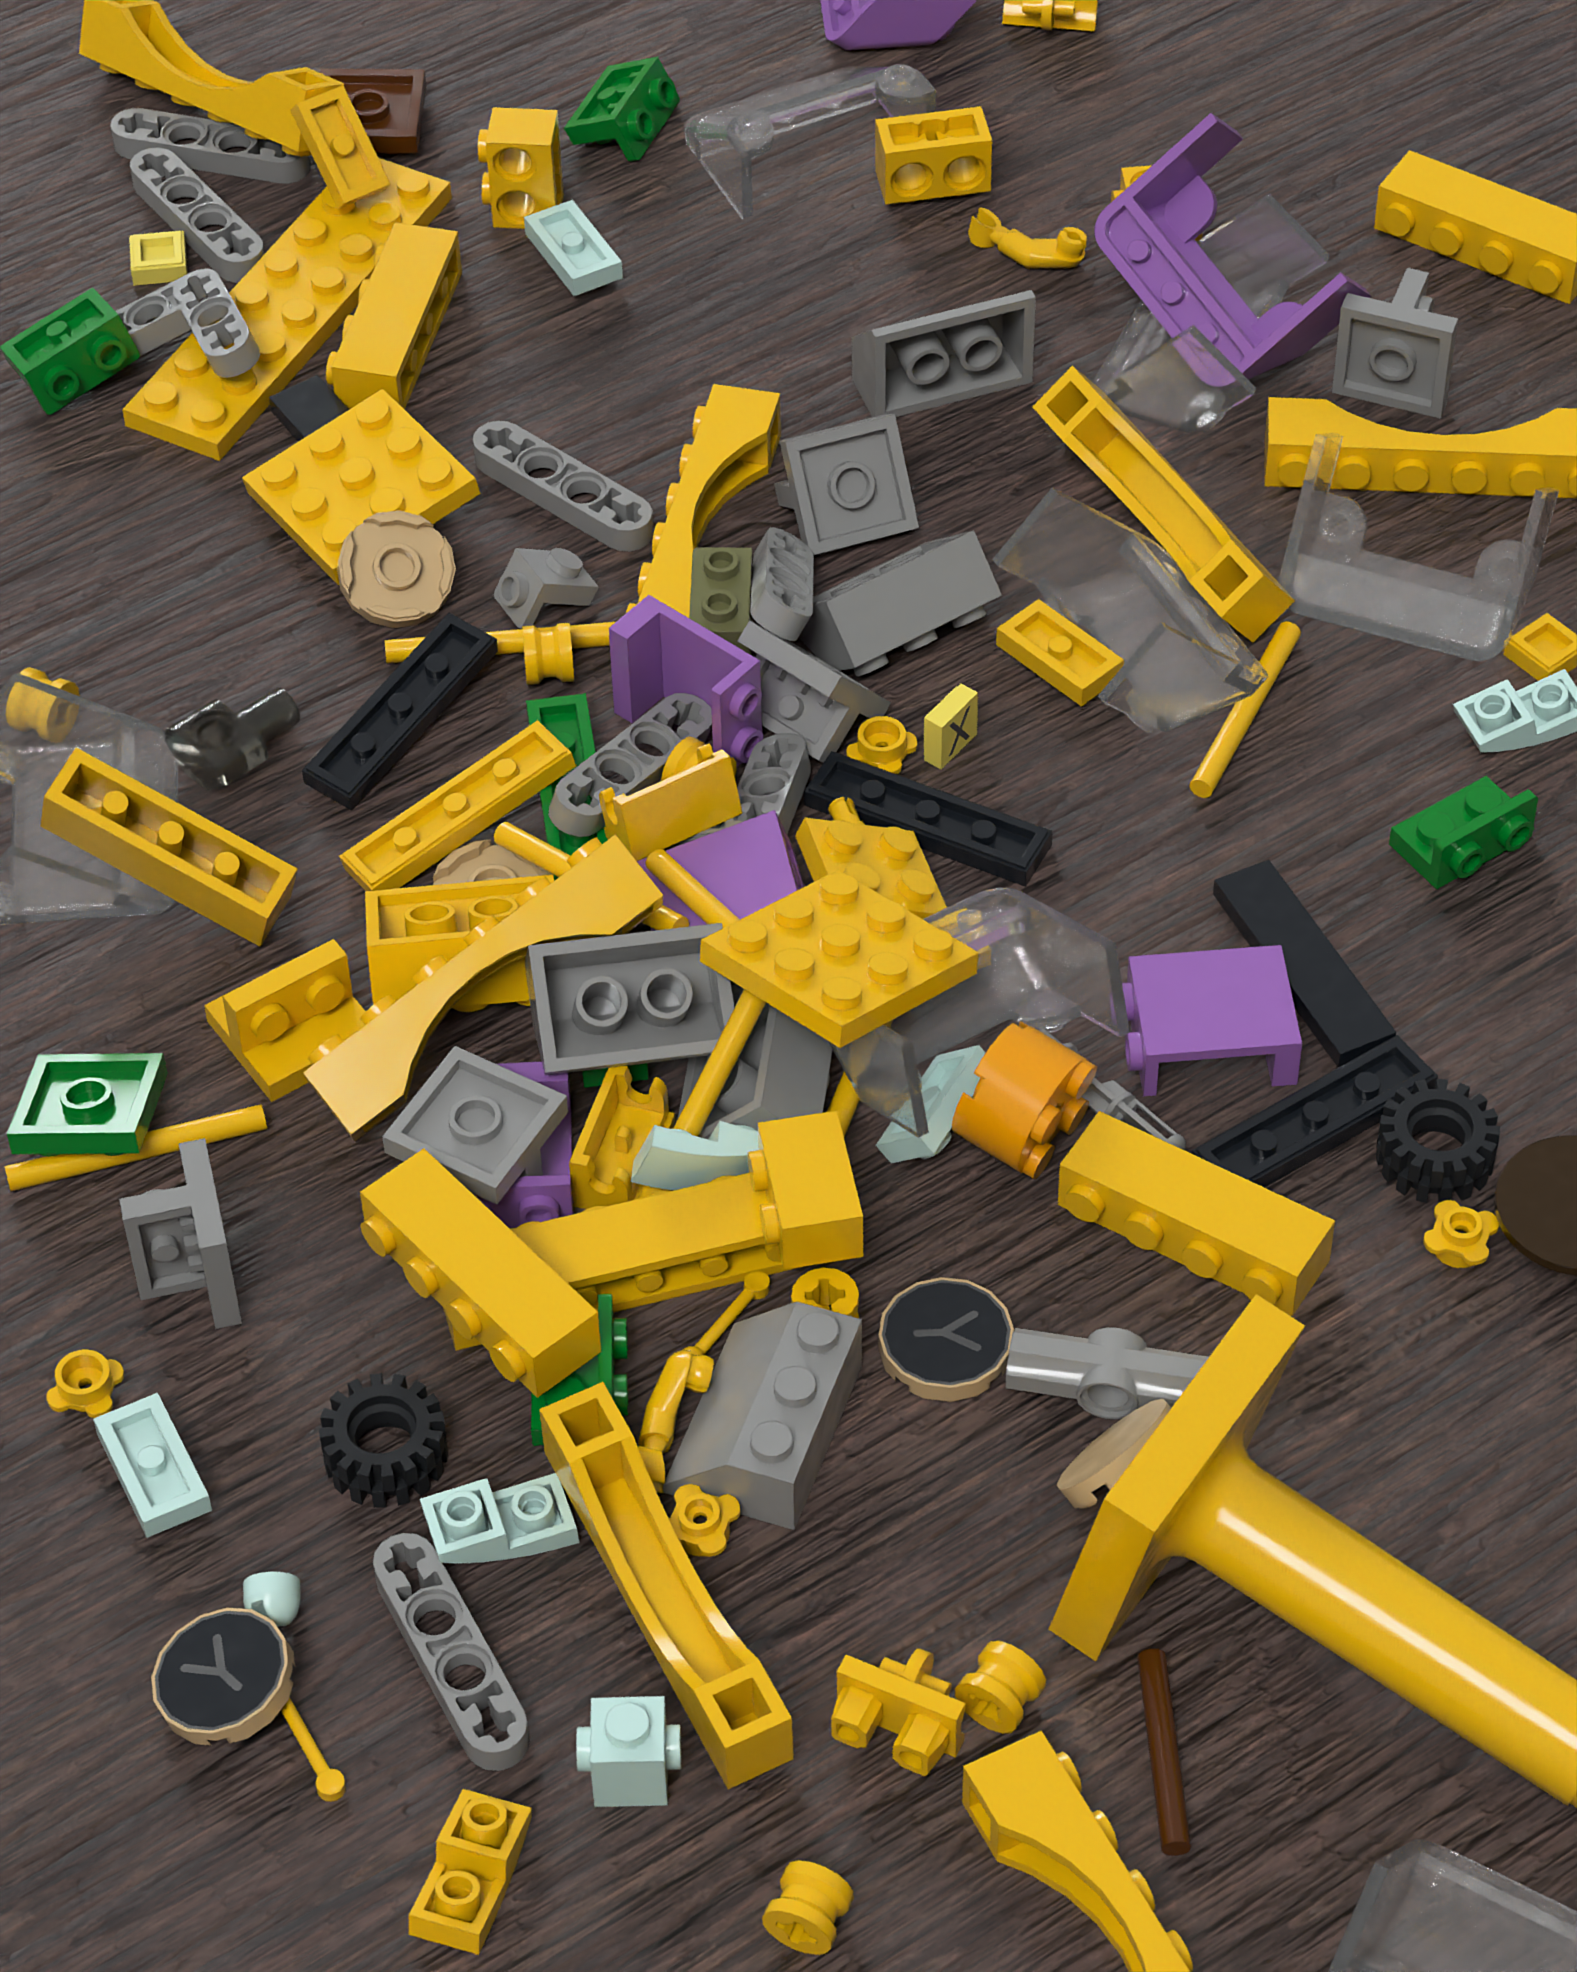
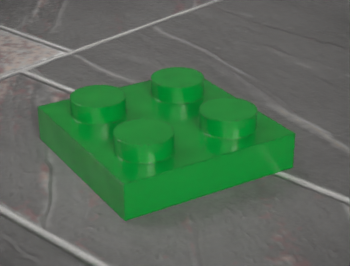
(87, 1104)

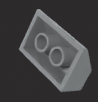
(946, 356)
(900, 603)
(625, 999)
(775, 1077)
(771, 1411)

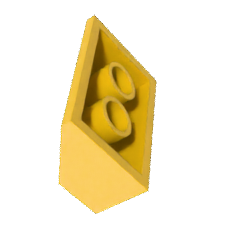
(422, 922)

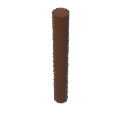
(1163, 1752)

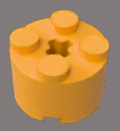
(1024, 1098)

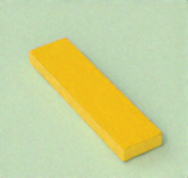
(458, 810)

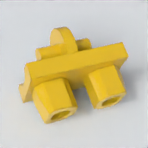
(1051, 14)
(902, 1701)

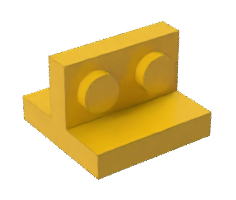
(286, 1016)

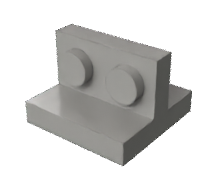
(1396, 350)
(847, 484)
(807, 694)
(478, 1123)
(181, 1239)

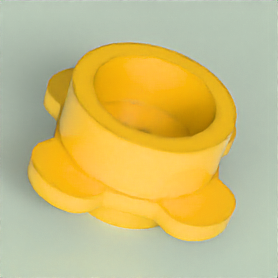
(882, 743)
(1457, 1248)
(80, 1369)
(708, 1537)

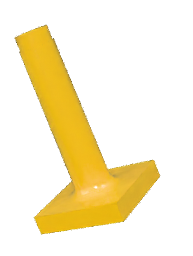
(1208, 1501)

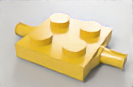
(876, 856)

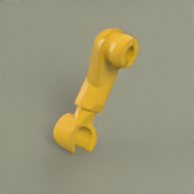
(1062, 252)
(659, 1420)

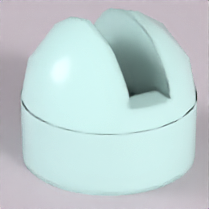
(273, 1595)

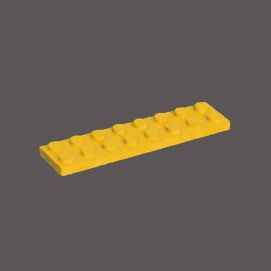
(291, 308)

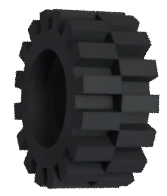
(1437, 1112)
(391, 1471)

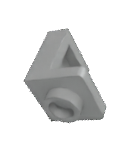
(542, 578)

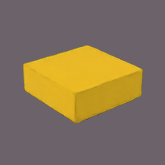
(1543, 648)

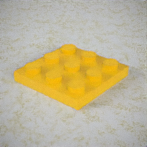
(354, 468)
(839, 958)

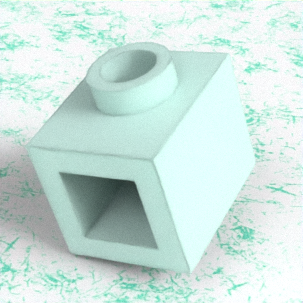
(629, 1751)

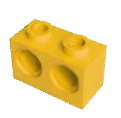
(933, 155)
(521, 163)

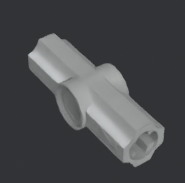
(1105, 1373)

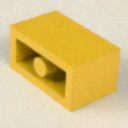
(808, 1190)

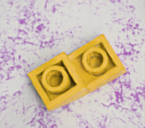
(470, 1871)

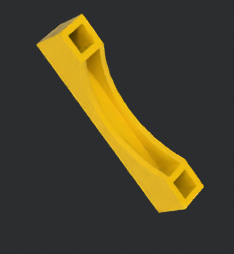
(142, 44)
(730, 450)
(1398, 460)
(1165, 504)
(374, 1067)
(700, 1654)
(1039, 1823)

